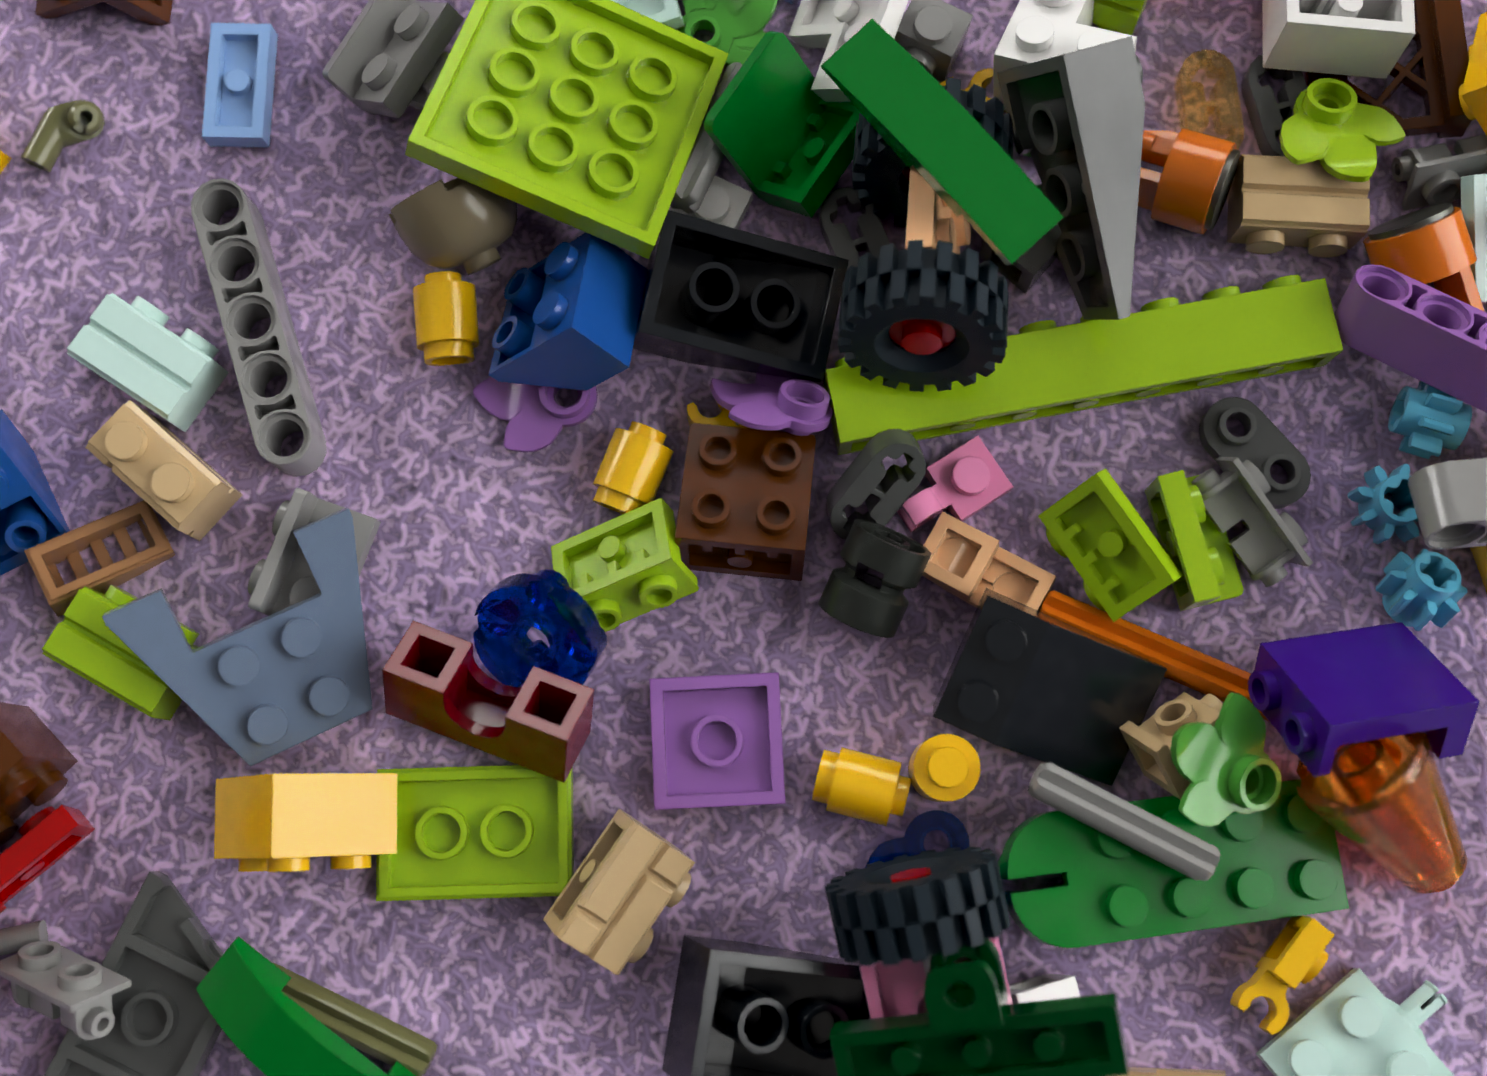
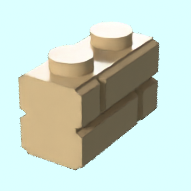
(1295, 206)
(163, 470)
(620, 893)

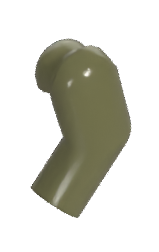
(62, 127)

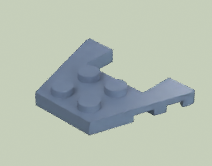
(279, 674)

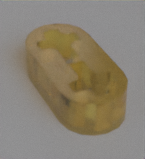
(1224, 96)

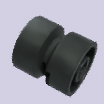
(864, 599)

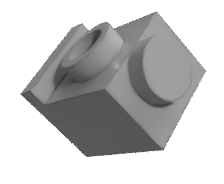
(933, 34)

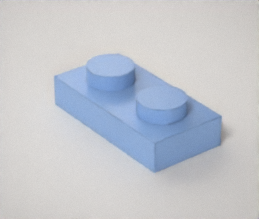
(240, 85)

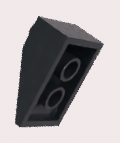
(739, 300)
(1046, 688)
(758, 1010)

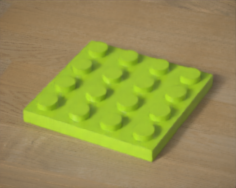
(571, 112)

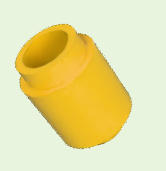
(446, 319)
(632, 468)
(944, 768)
(861, 786)

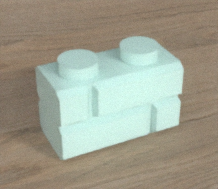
(149, 361)

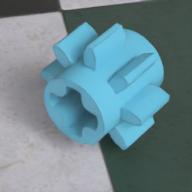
(1428, 420)
(1378, 512)
(1421, 589)

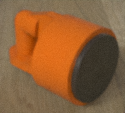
(1193, 179)
(1428, 248)

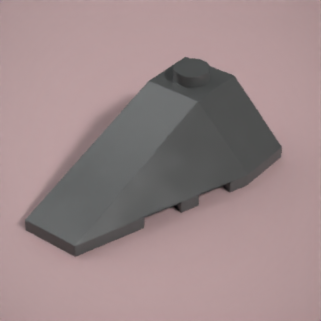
(1085, 135)

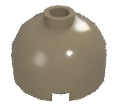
(455, 225)

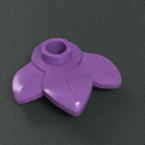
(775, 404)
(532, 412)

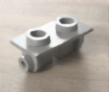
(1436, 174)
(1269, 536)
(64, 986)

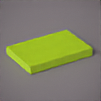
(478, 834)

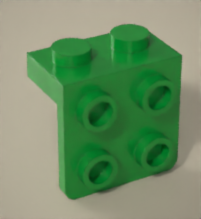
(780, 131)

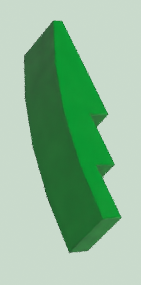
(941, 141)

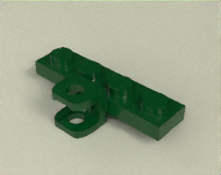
(979, 1034)

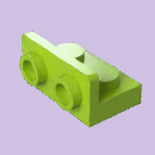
(1192, 542)
(1108, 545)
(626, 564)

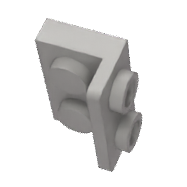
(391, 53)
(285, 573)

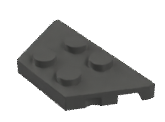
(161, 1017)

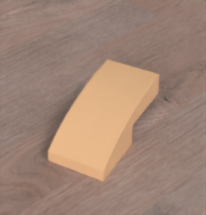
(970, 561)

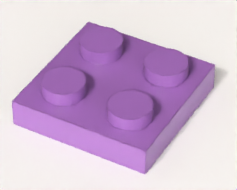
(716, 741)

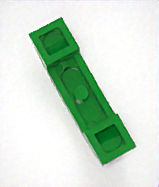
(272, 1028)

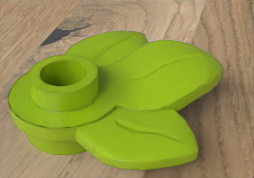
(1337, 131)

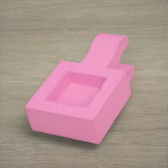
(960, 482)

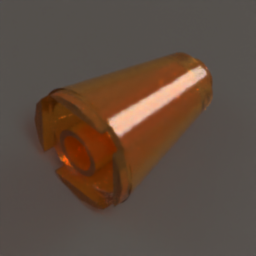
(1392, 808)

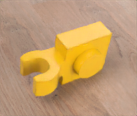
(1291, 958)

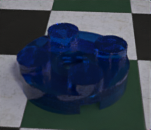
(549, 606)

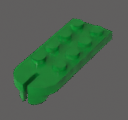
(1268, 869)

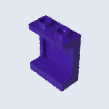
(1357, 690)

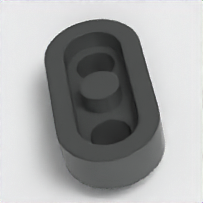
(1260, 444)

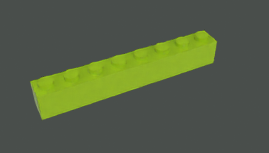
(1104, 363)

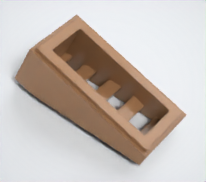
(48, 554)

